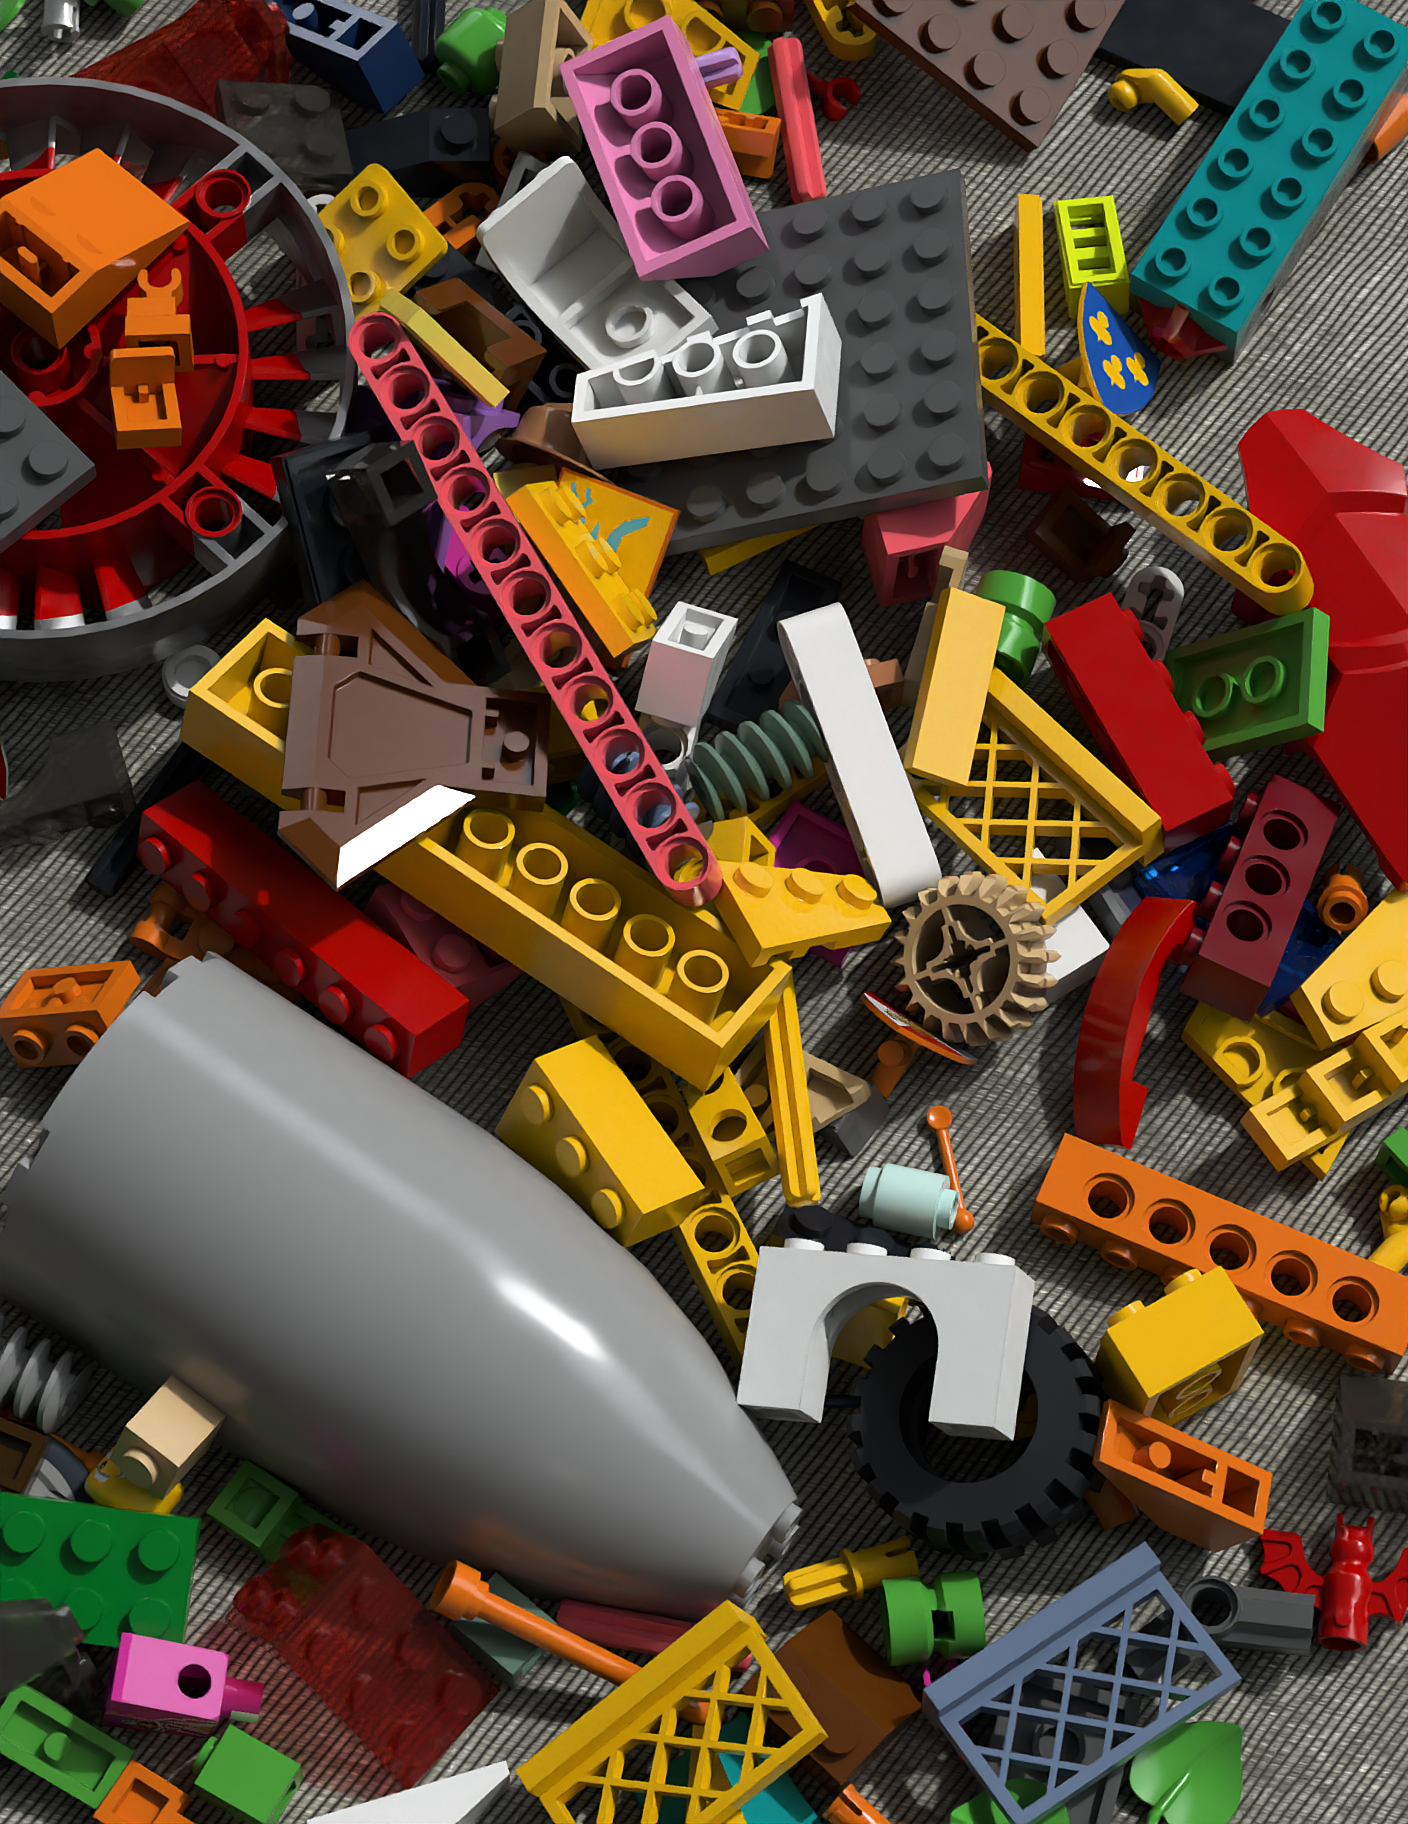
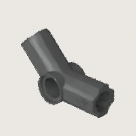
(1256, 1622)

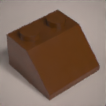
(850, 1693)

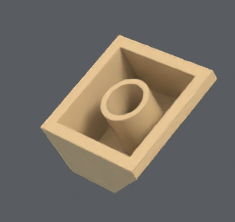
(532, 98)

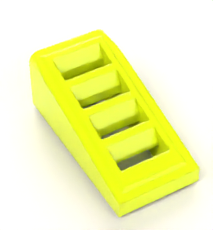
(1110, 282)

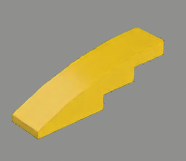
(1333, 1094)

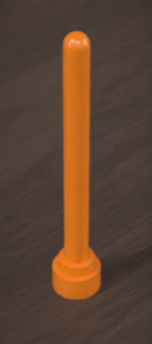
(464, 1595)

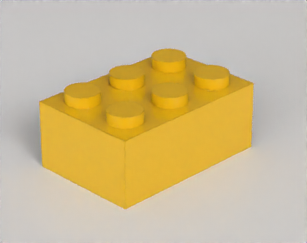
(1179, 1349)

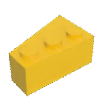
(599, 1142)

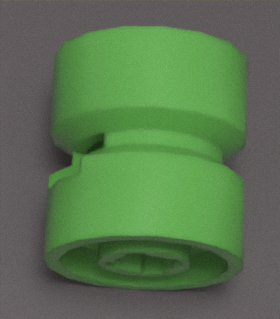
(1027, 609)
(908, 1617)

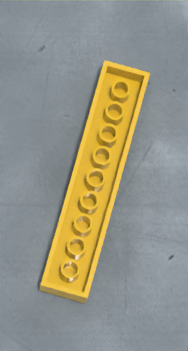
(525, 888)

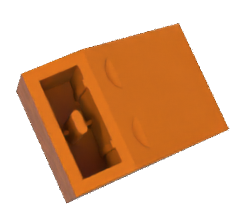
(78, 243)

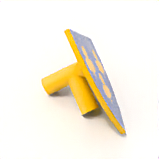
(1113, 360)

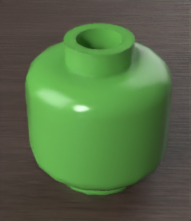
(469, 49)

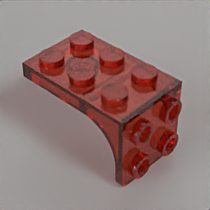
(199, 48)
(364, 1649)

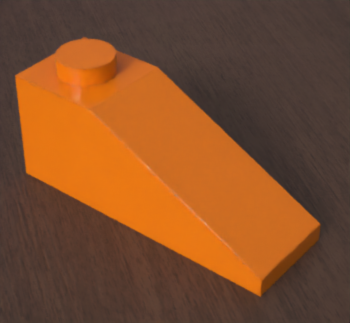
(1181, 1480)

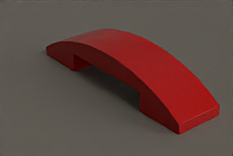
(1116, 1018)

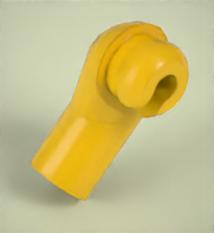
(1151, 86)
(1394, 1222)

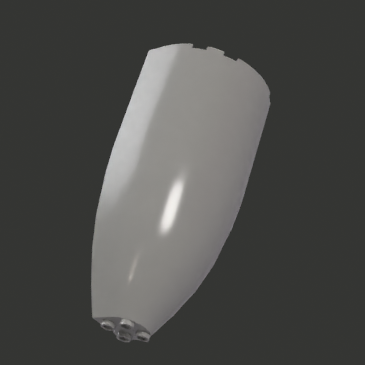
(386, 1308)

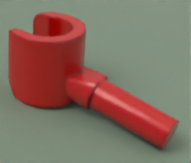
(840, 86)

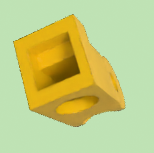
(732, 1134)

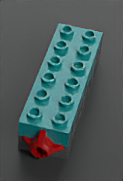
(1270, 179)

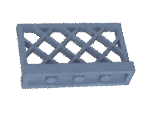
(1045, 1639)

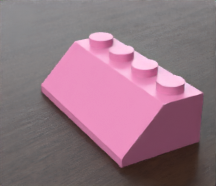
(663, 155)

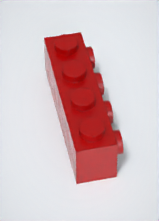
(1136, 719)

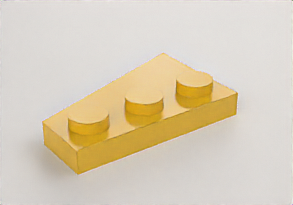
(614, 18)
(796, 909)
(1360, 978)
(1260, 1061)

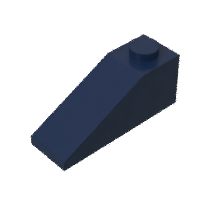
(352, 50)

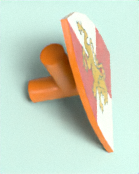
(898, 1053)

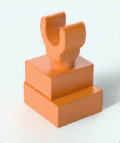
(155, 322)

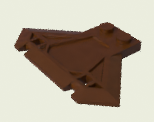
(395, 739)

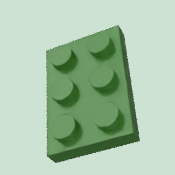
(1255, 683)

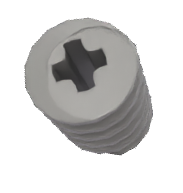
(37, 1384)

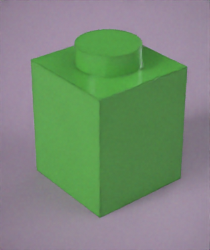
(246, 1777)

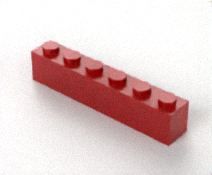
(302, 929)

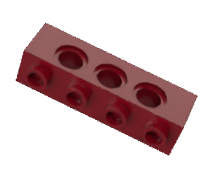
(1259, 898)

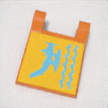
(630, 524)

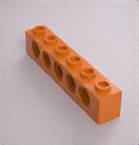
(1211, 1223)

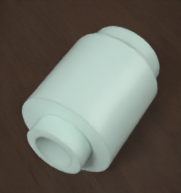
(908, 1200)

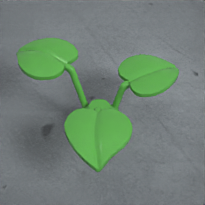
(1185, 1776)

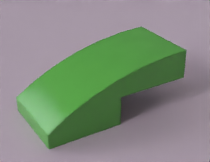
(263, 1511)

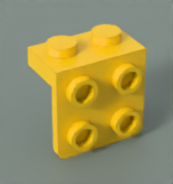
(380, 238)

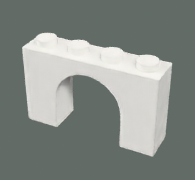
(811, 1293)

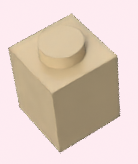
(166, 1437)

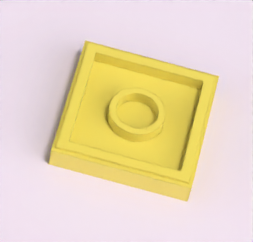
(443, 349)

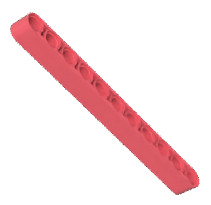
(549, 628)

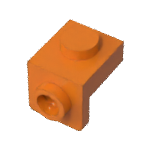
(144, 398)

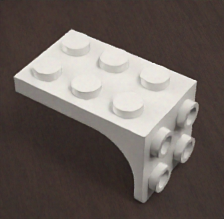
(577, 276)

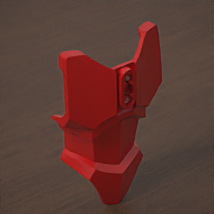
(1351, 525)

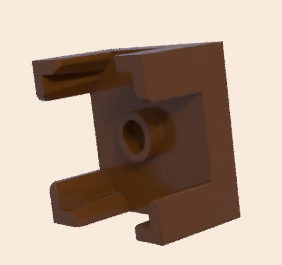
(487, 336)

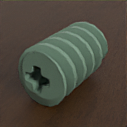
(755, 758)

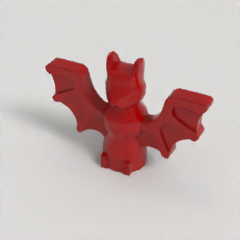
(1346, 1592)

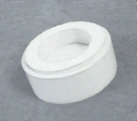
(184, 670)

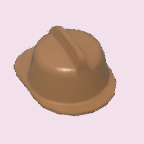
(547, 438)

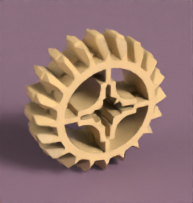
(952, 917)

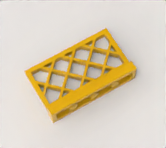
(1070, 775)
(652, 1701)

